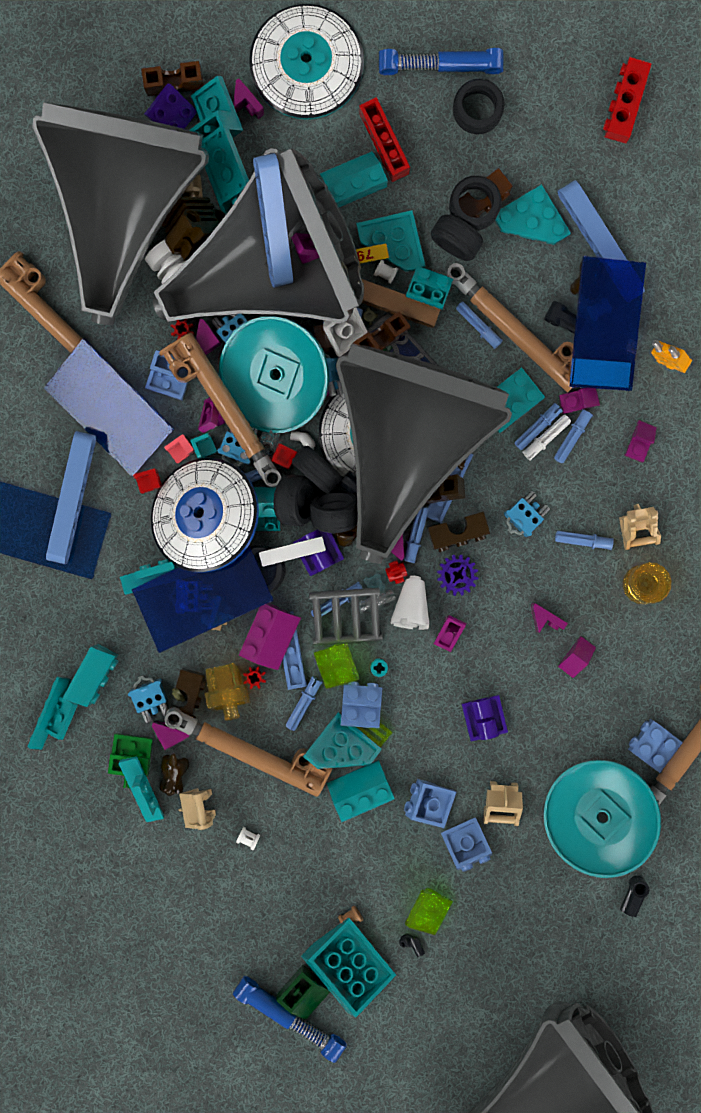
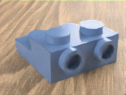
(361, 705)
(654, 745)
(429, 803)
(467, 845)

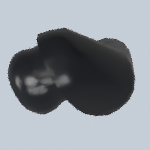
(412, 941)

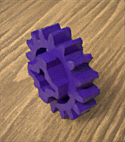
(450, 585)

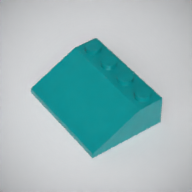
(349, 966)

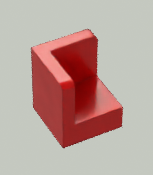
(283, 456)
(148, 480)

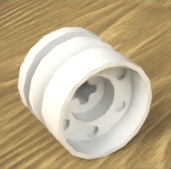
(162, 259)

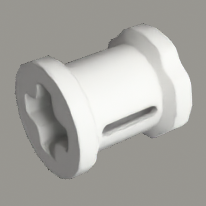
(386, 271)
(242, 838)

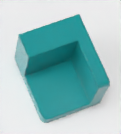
(203, 446)

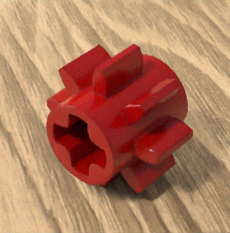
(180, 324)
(396, 572)
(259, 675)

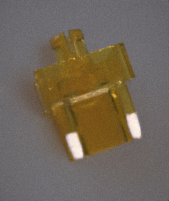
(226, 690)

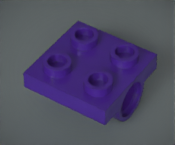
(171, 108)
(319, 561)
(484, 718)

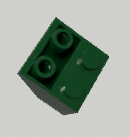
(302, 993)

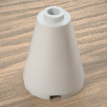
(412, 605)

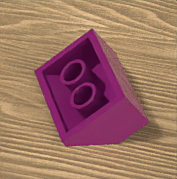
(269, 636)

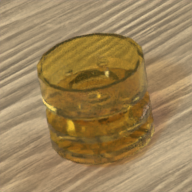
(657, 579)

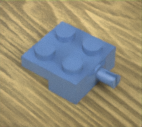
(162, 379)

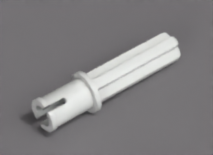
(540, 443)

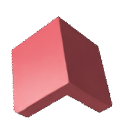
(180, 448)

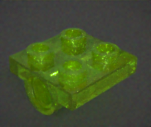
(336, 665)
(428, 911)

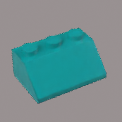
(355, 179)
(91, 676)
(360, 791)

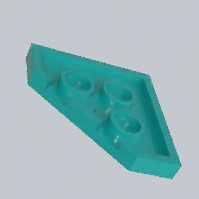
(533, 218)
(399, 234)
(341, 747)

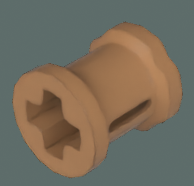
(353, 914)

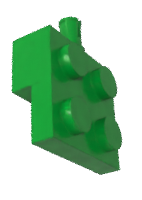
(130, 746)

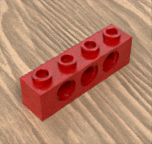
(638, 72)
(384, 139)

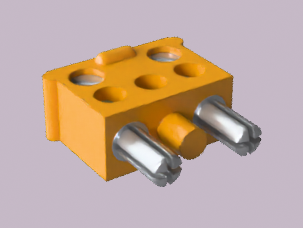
(671, 356)

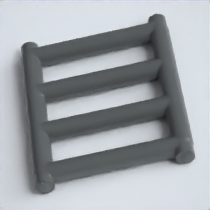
(338, 637)

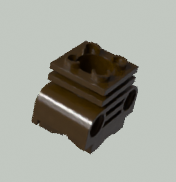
(190, 224)

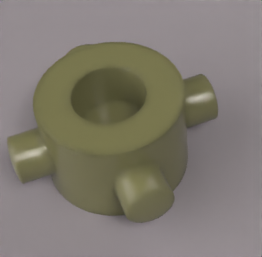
(369, 316)
(178, 694)

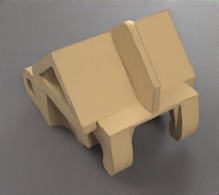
(639, 520)
(503, 799)
(193, 809)

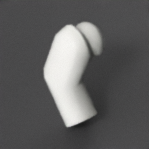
(304, 437)

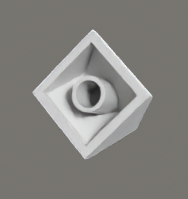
(344, 334)

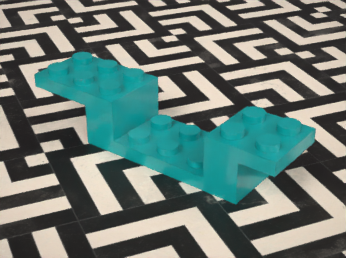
(218, 127)

